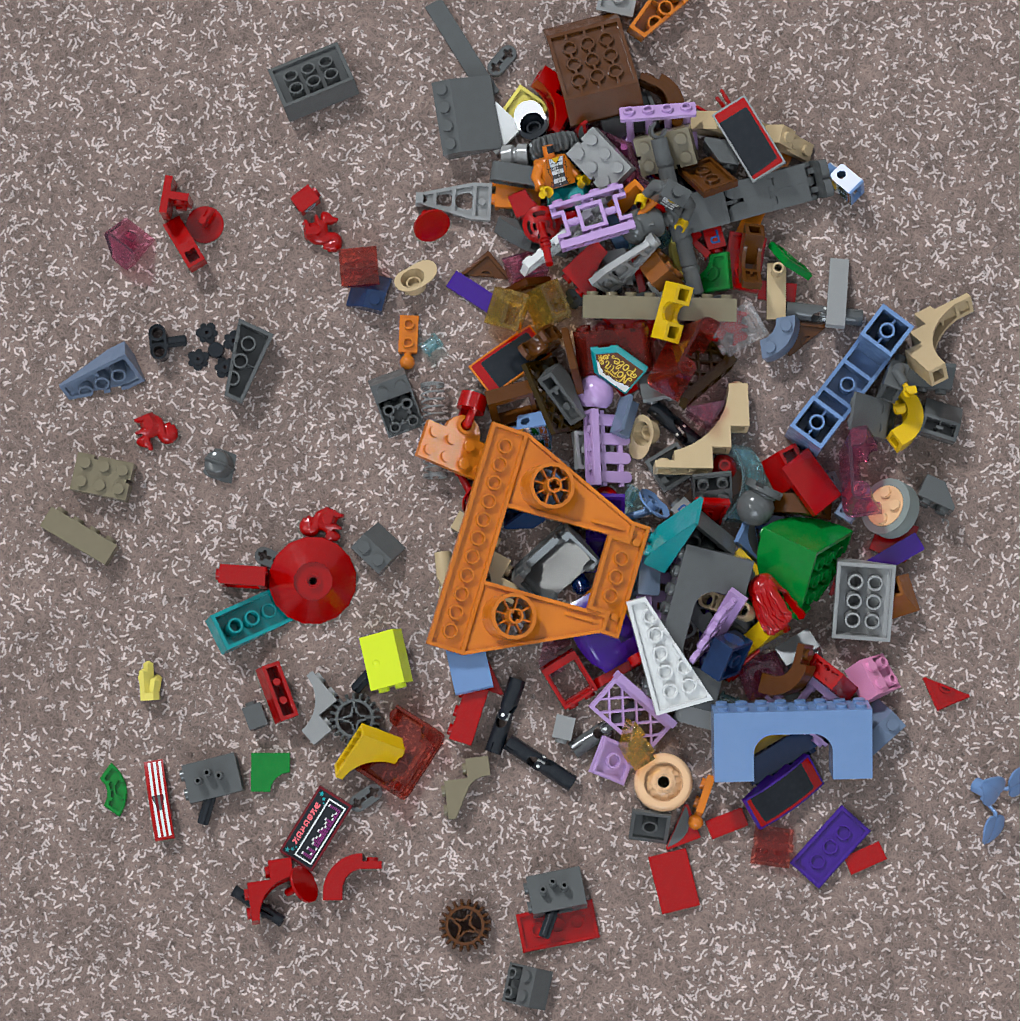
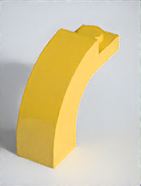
(911, 424)

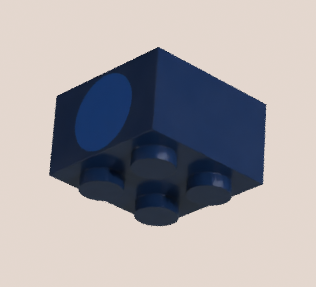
(726, 655)

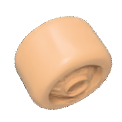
(660, 798)

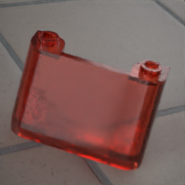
(675, 370)
(420, 745)

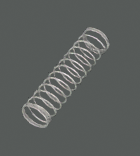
(426, 385)

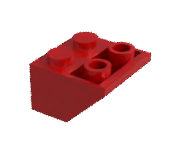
(776, 461)

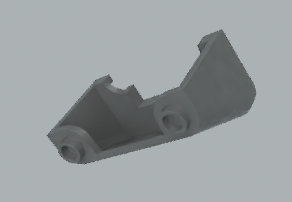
(554, 563)

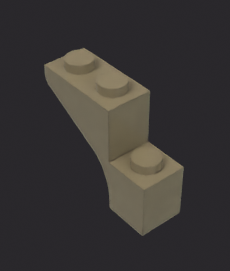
(456, 790)

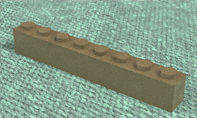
(646, 307)

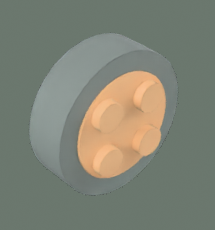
(899, 509)

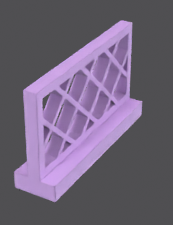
(639, 698)

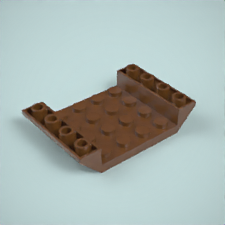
(593, 68)

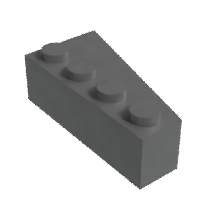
(247, 354)

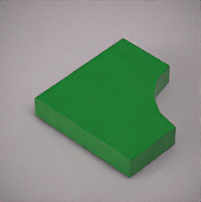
(789, 261)
(718, 274)
(266, 768)

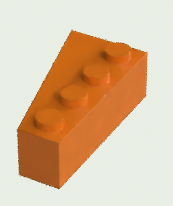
(653, 16)

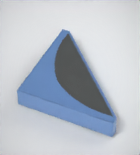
(747, 540)

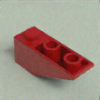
(185, 244)

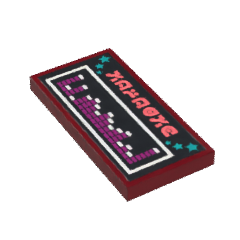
(316, 828)

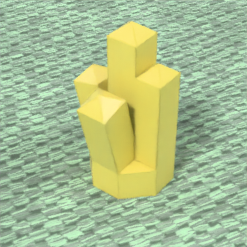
(149, 683)

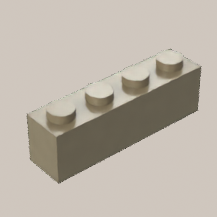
(80, 536)

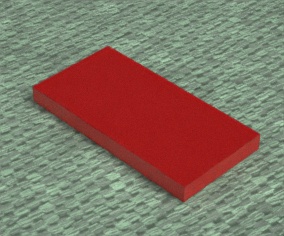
(568, 929)

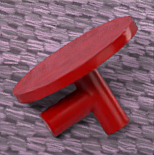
(205, 224)
(431, 225)
(302, 885)

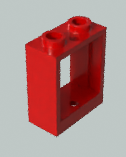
(243, 576)
(557, 663)
(832, 678)

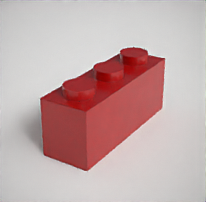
(277, 692)
(467, 717)

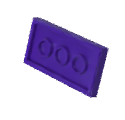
(830, 846)

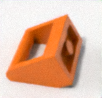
(631, 191)

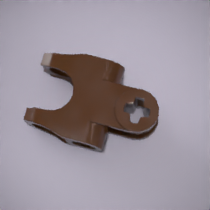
(542, 343)

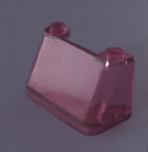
(857, 494)

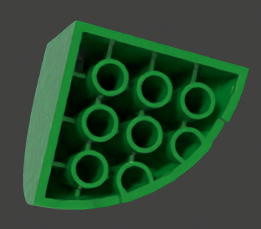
(802, 556)

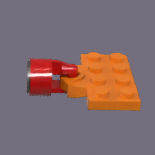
(456, 443)

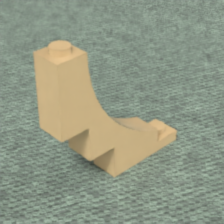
(699, 456)

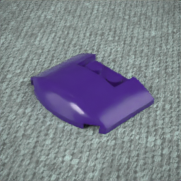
(603, 650)

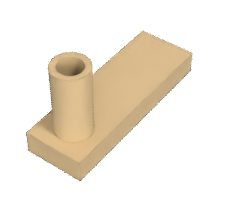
(775, 291)

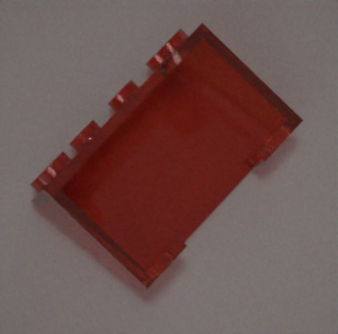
(633, 339)

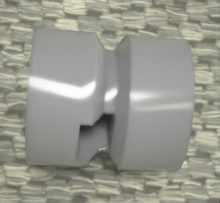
(517, 154)

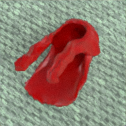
(770, 606)

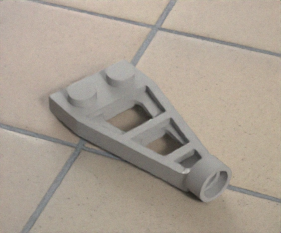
(480, 204)
(608, 282)

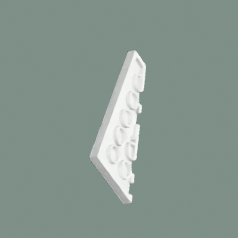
(590, 217)
(666, 669)

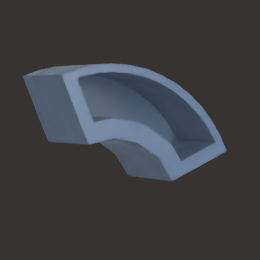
(781, 338)

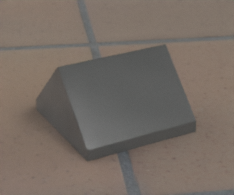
(664, 481)
(649, 826)

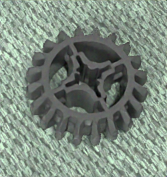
(561, 142)
(353, 701)

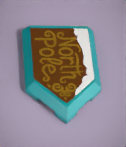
(617, 367)

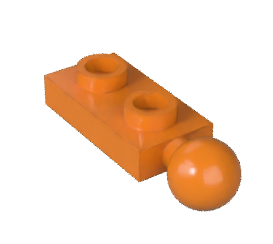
(408, 340)
(695, 821)

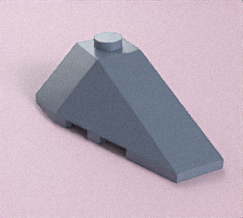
(110, 369)
(884, 725)

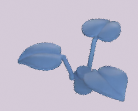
(989, 791)

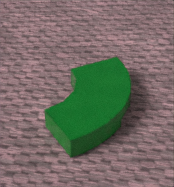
(116, 789)

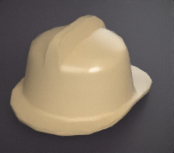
(416, 277)
(643, 435)

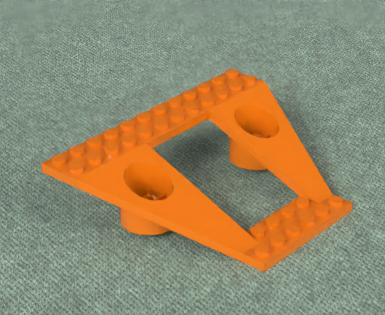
(504, 480)

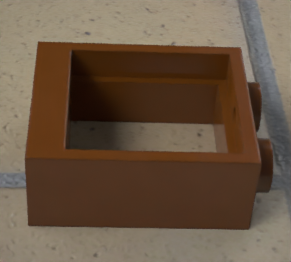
(509, 394)

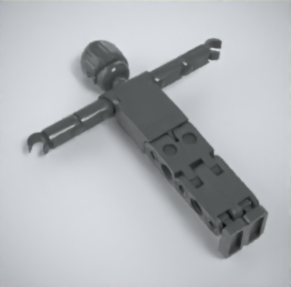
(772, 192)

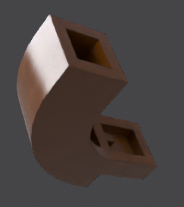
(666, 91)
(750, 256)
(792, 505)
(795, 678)

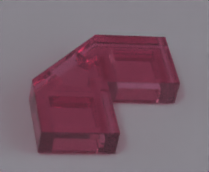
(549, 652)

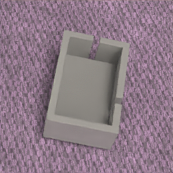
(600, 159)

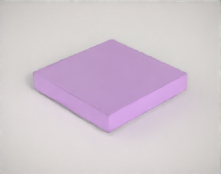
(610, 761)

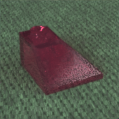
(127, 243)

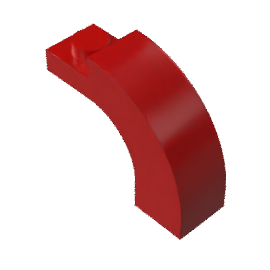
(335, 879)

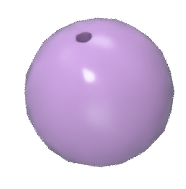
(596, 392)

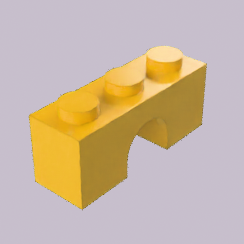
(672, 300)

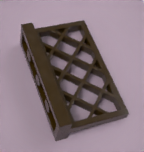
(708, 378)
(541, 398)

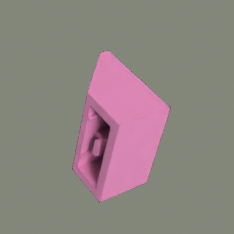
(873, 677)

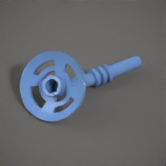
(652, 505)

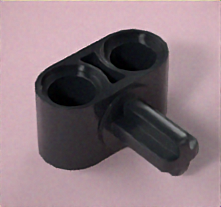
(164, 342)

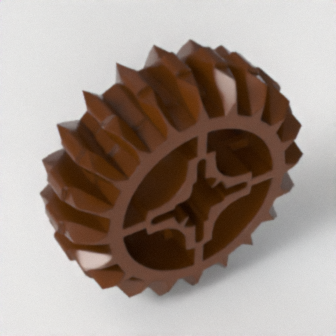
(449, 917)

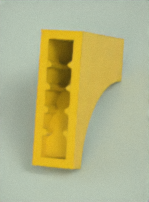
(369, 746)

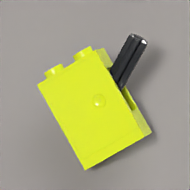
(384, 662)

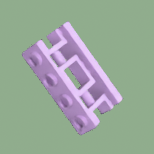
(596, 233)

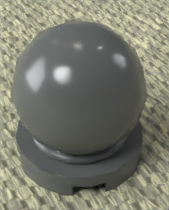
(756, 504)

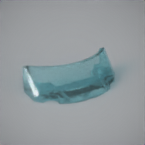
(751, 468)

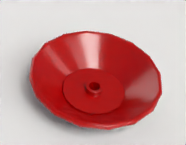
(308, 559)

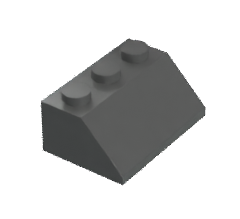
(615, 127)
(940, 388)
(712, 535)

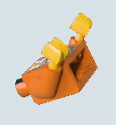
(554, 172)

